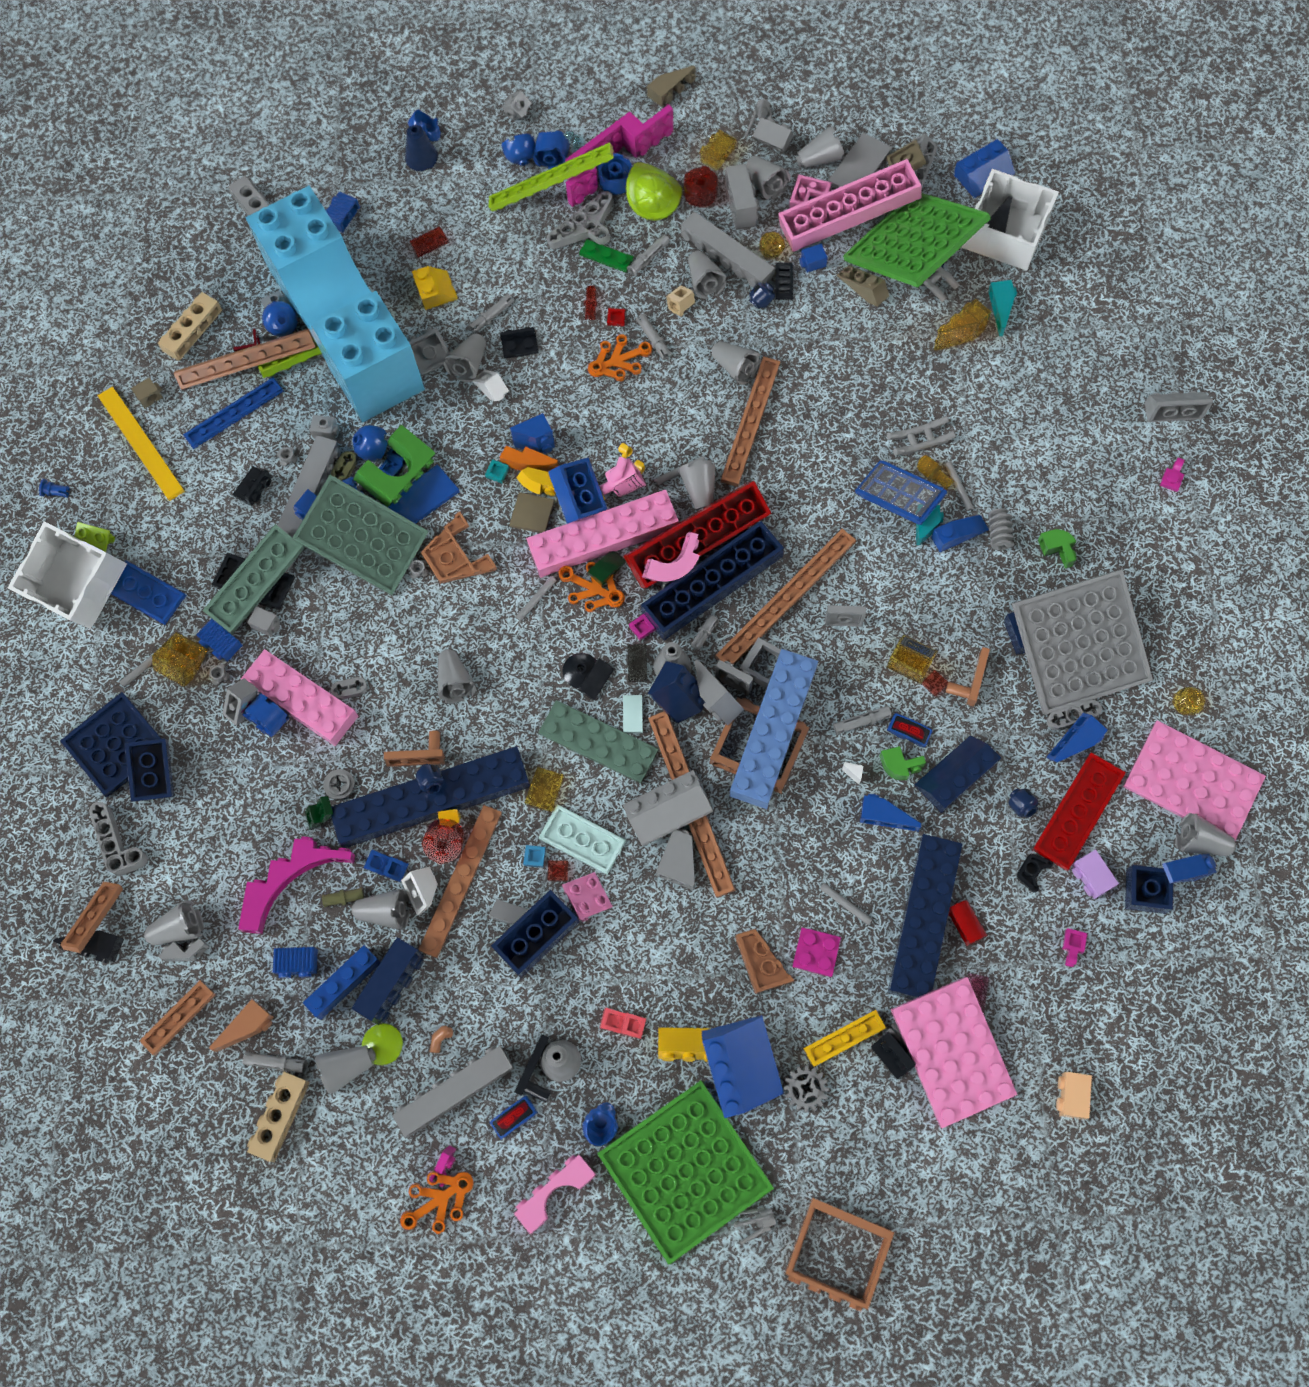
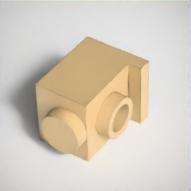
(680, 300)

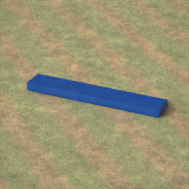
(233, 413)

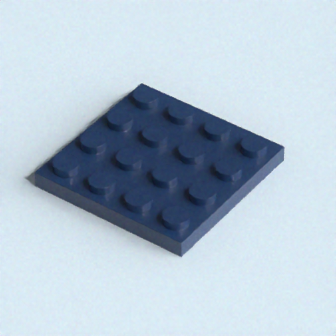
(100, 742)

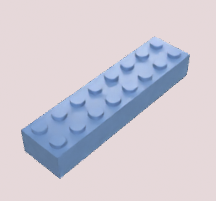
(773, 729)

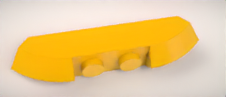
(537, 481)

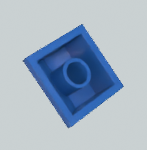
(533, 434)

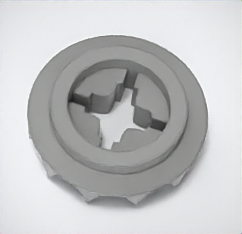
(331, 780)

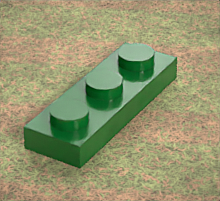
(606, 255)

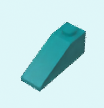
(1002, 298)

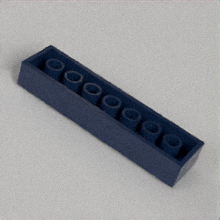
(712, 580)
(925, 917)

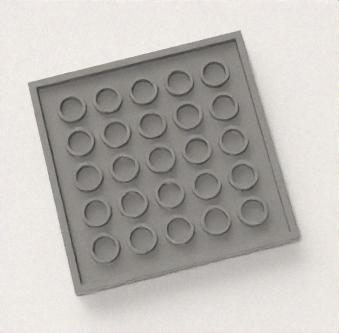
(1082, 641)

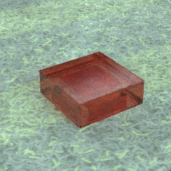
(934, 683)
(557, 870)

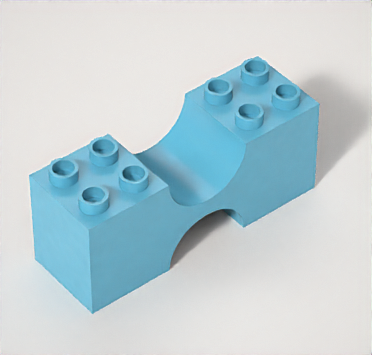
(329, 294)

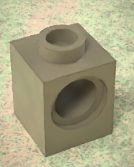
(147, 392)

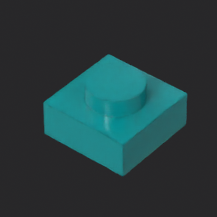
(497, 471)

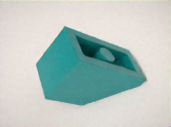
(926, 529)

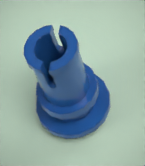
(53, 489)

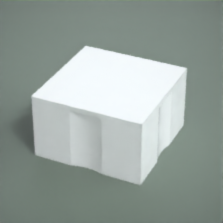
(1026, 220)
(67, 575)

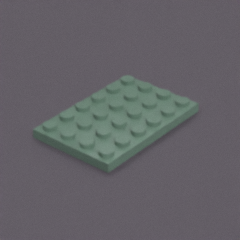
(360, 535)

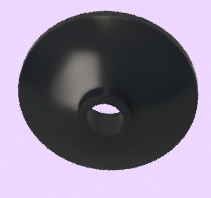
(570, 672)

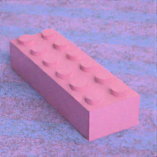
(301, 697)

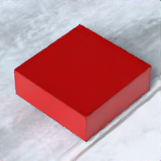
(616, 317)

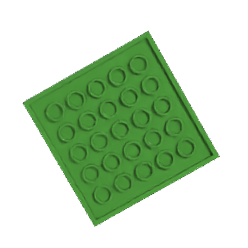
(916, 239)
(685, 1172)

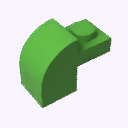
(1059, 542)
(897, 766)

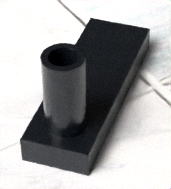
(527, 1086)

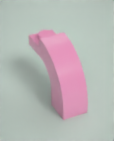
(679, 567)

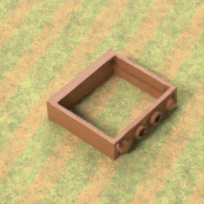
(732, 766)
(816, 1285)

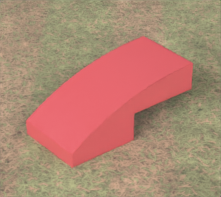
(622, 1023)

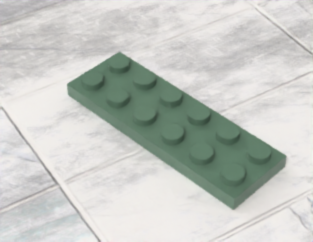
(253, 579)
(598, 741)

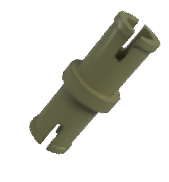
(342, 897)

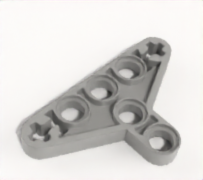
(579, 229)

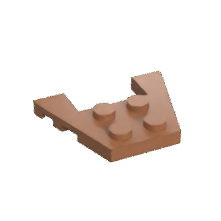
(448, 559)

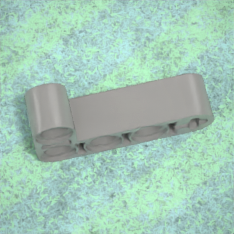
(113, 837)

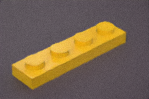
(844, 1038)

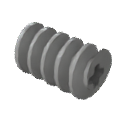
(1000, 529)

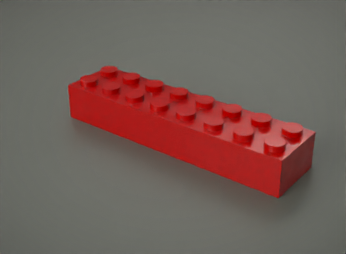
(712, 524)

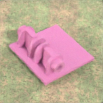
(587, 896)

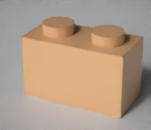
(1074, 1095)

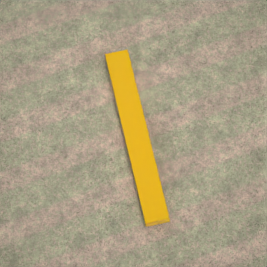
(141, 443)

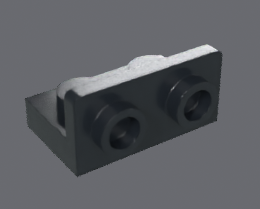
(519, 342)
(252, 485)
(893, 1055)

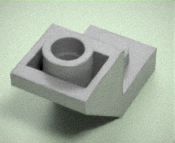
(174, 952)

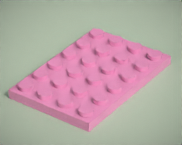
(1194, 779)
(954, 1052)

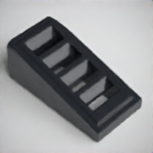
(784, 270)

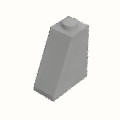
(677, 860)

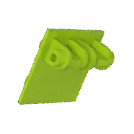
(94, 535)

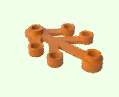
(618, 360)
(593, 589)
(440, 1199)

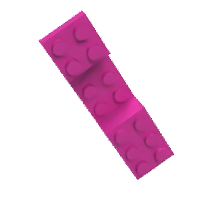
(625, 132)

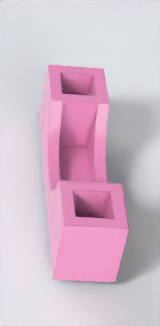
(533, 1212)

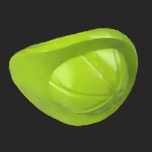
(652, 192)

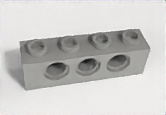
(247, 196)

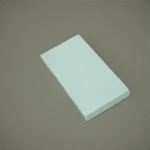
(582, 839)

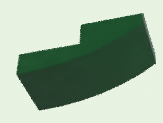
(606, 567)
(318, 813)

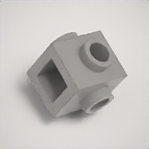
(516, 105)

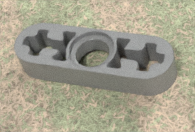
(1059, 714)

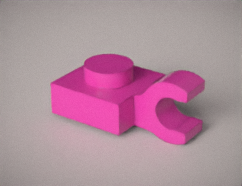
(1172, 477)
(1074, 943)
(445, 1161)

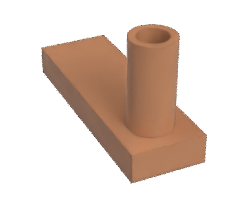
(972, 692)
(433, 755)

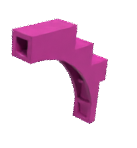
(261, 895)

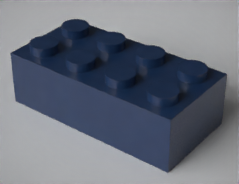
(388, 981)

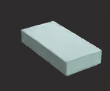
(632, 714)

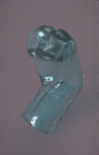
(571, 136)

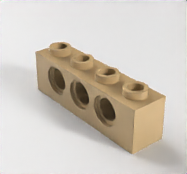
(198, 318)
(279, 1129)

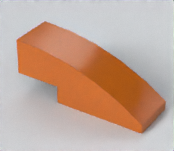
(527, 458)

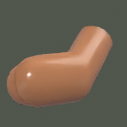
(438, 1036)

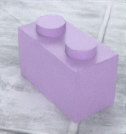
(1094, 874)

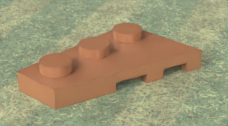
(762, 966)

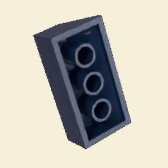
(957, 772)
(535, 933)

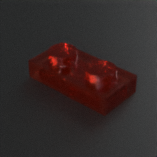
(428, 241)

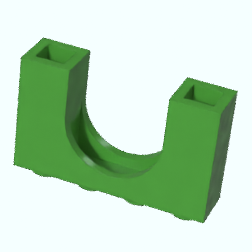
(387, 487)

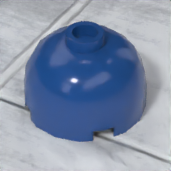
(519, 150)
(279, 318)
(370, 442)

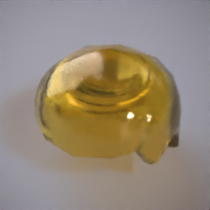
(771, 241)
(1188, 701)

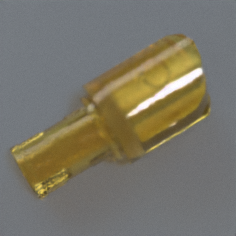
(933, 471)

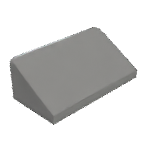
(506, 912)

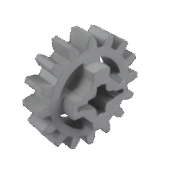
(796, 1084)

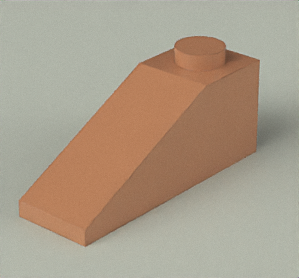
(245, 1025)

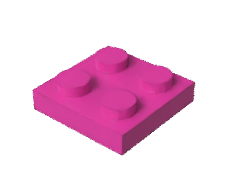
(816, 952)

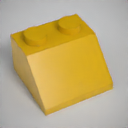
(434, 286)

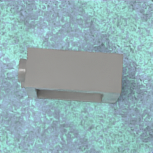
(752, 656)

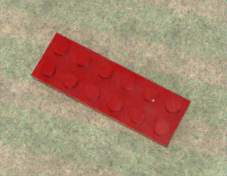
(1078, 811)

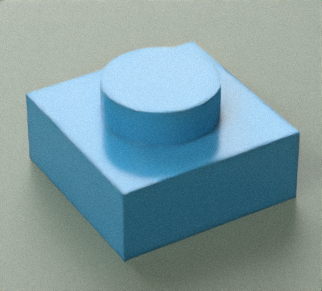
(534, 856)

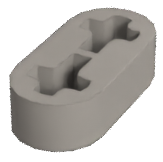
(350, 692)

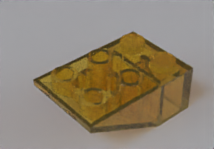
(963, 326)

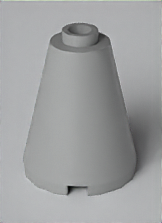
(821, 150)
(768, 177)
(705, 275)
(466, 358)
(737, 360)
(699, 482)
(672, 653)
(453, 678)
(1203, 837)
(383, 909)
(176, 925)
(343, 1066)
(566, 1066)

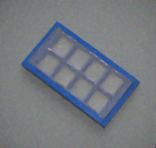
(901, 492)

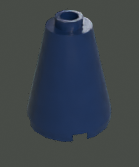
(419, 150)

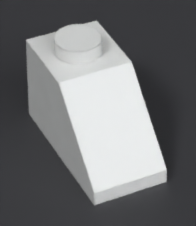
(491, 385)
(420, 888)

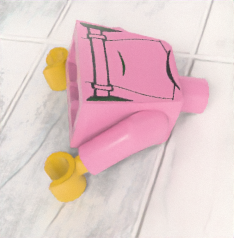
(625, 475)

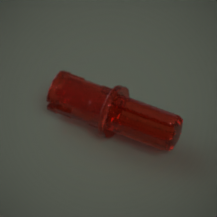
(590, 303)

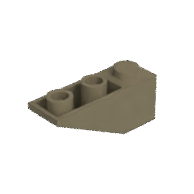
(662, 87)
(868, 286)

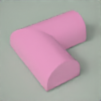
(806, 188)

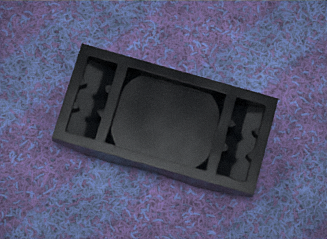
(275, 596)

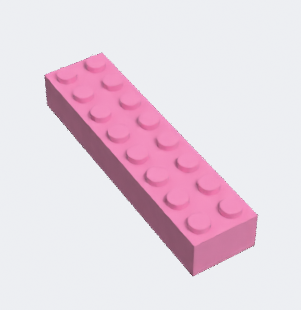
(850, 205)
(602, 533)

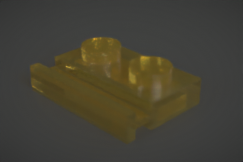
(544, 789)

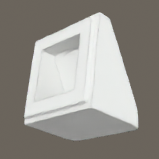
(853, 771)

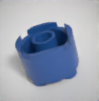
(551, 149)
(614, 174)
(266, 715)

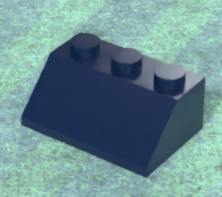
(677, 692)

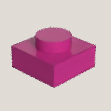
(641, 627)

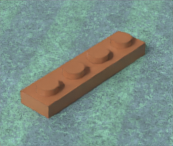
(91, 917)
(177, 1017)

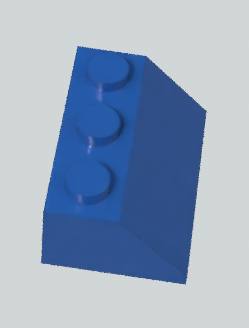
(976, 168)
(577, 490)

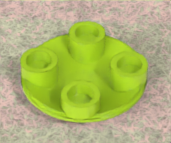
(385, 1042)

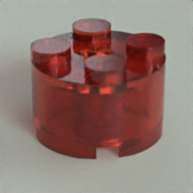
(700, 187)
(443, 851)

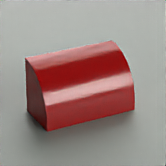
(967, 922)

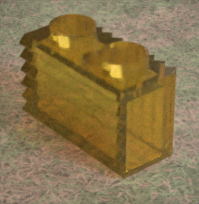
(717, 149)

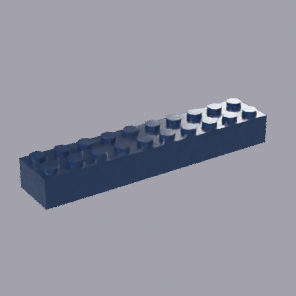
(408, 805)

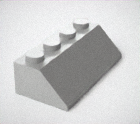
(668, 808)

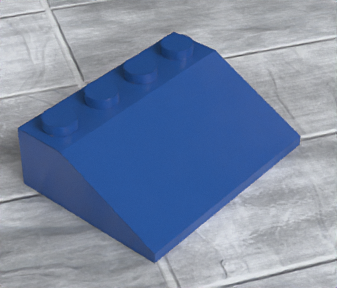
(742, 1065)

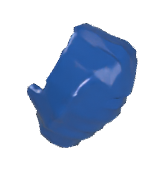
(428, 124)
(600, 1125)

